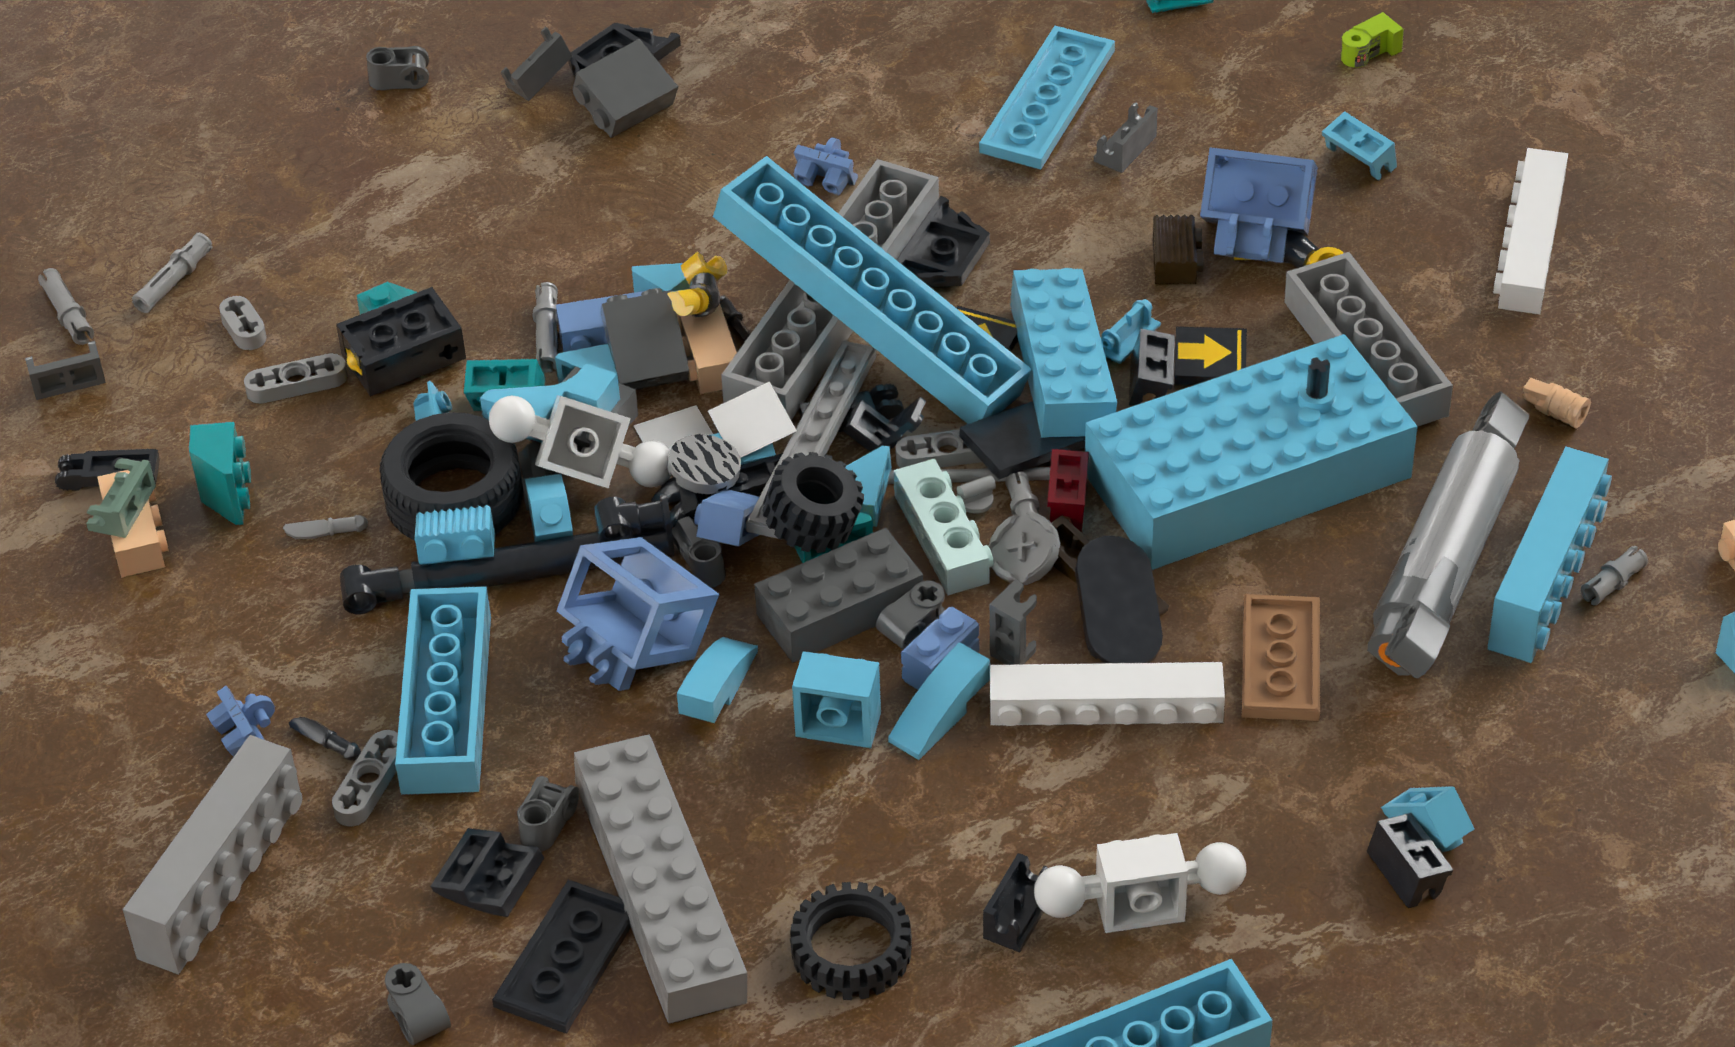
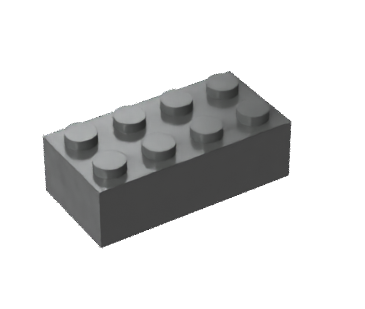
(835, 593)

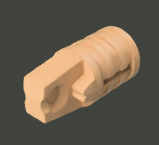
(1557, 402)

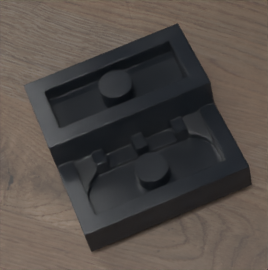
(487, 872)

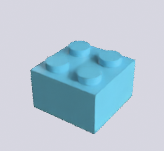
(836, 699)

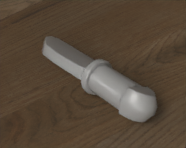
(322, 527)

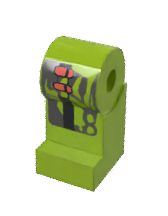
(1371, 39)

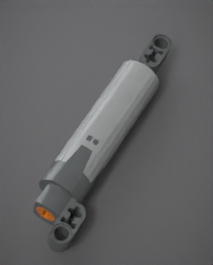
(1447, 540)

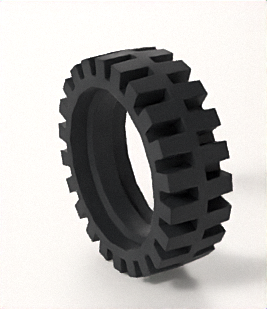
(858, 977)

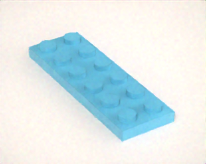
(1047, 97)

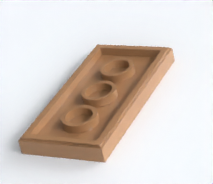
(1281, 657)

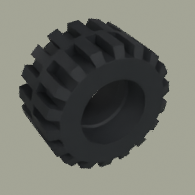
(813, 502)

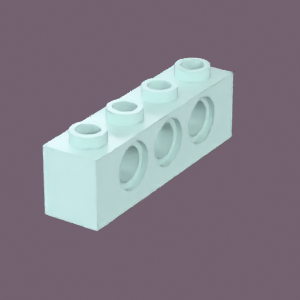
(942, 526)

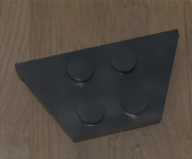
(617, 37)
(945, 247)

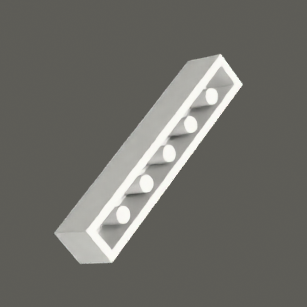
(1532, 231)
(1107, 693)

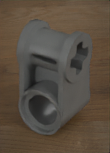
(394, 67)
(911, 613)
(545, 812)
(414, 1003)

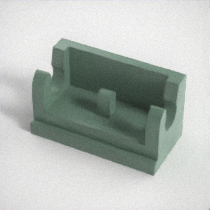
(124, 499)

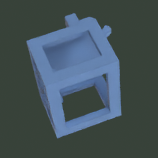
(1257, 202)
(646, 619)

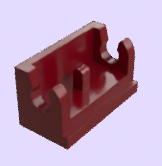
(1068, 485)

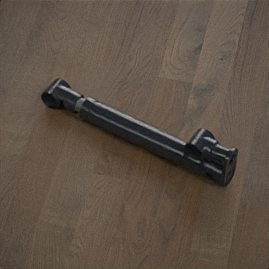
(515, 563)

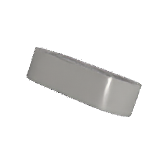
(248, 320)

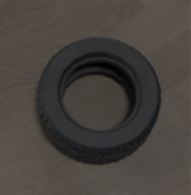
(445, 444)

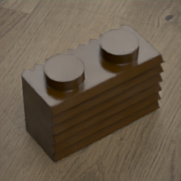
(1176, 249)

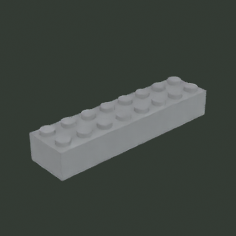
(660, 879)

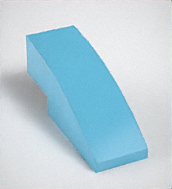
(715, 678)
(940, 701)

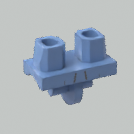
(825, 161)
(245, 716)

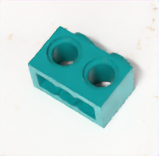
(499, 374)

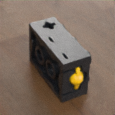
(401, 341)

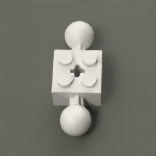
(515, 419)
(1140, 881)

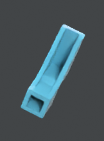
(589, 386)

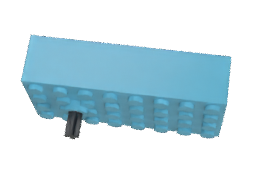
(1249, 450)

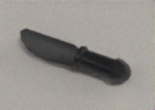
(734, 317)
(326, 737)

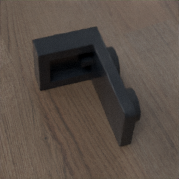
(874, 430)

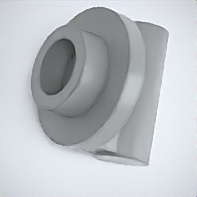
(977, 494)

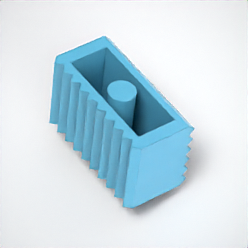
(454, 535)

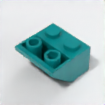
(220, 470)

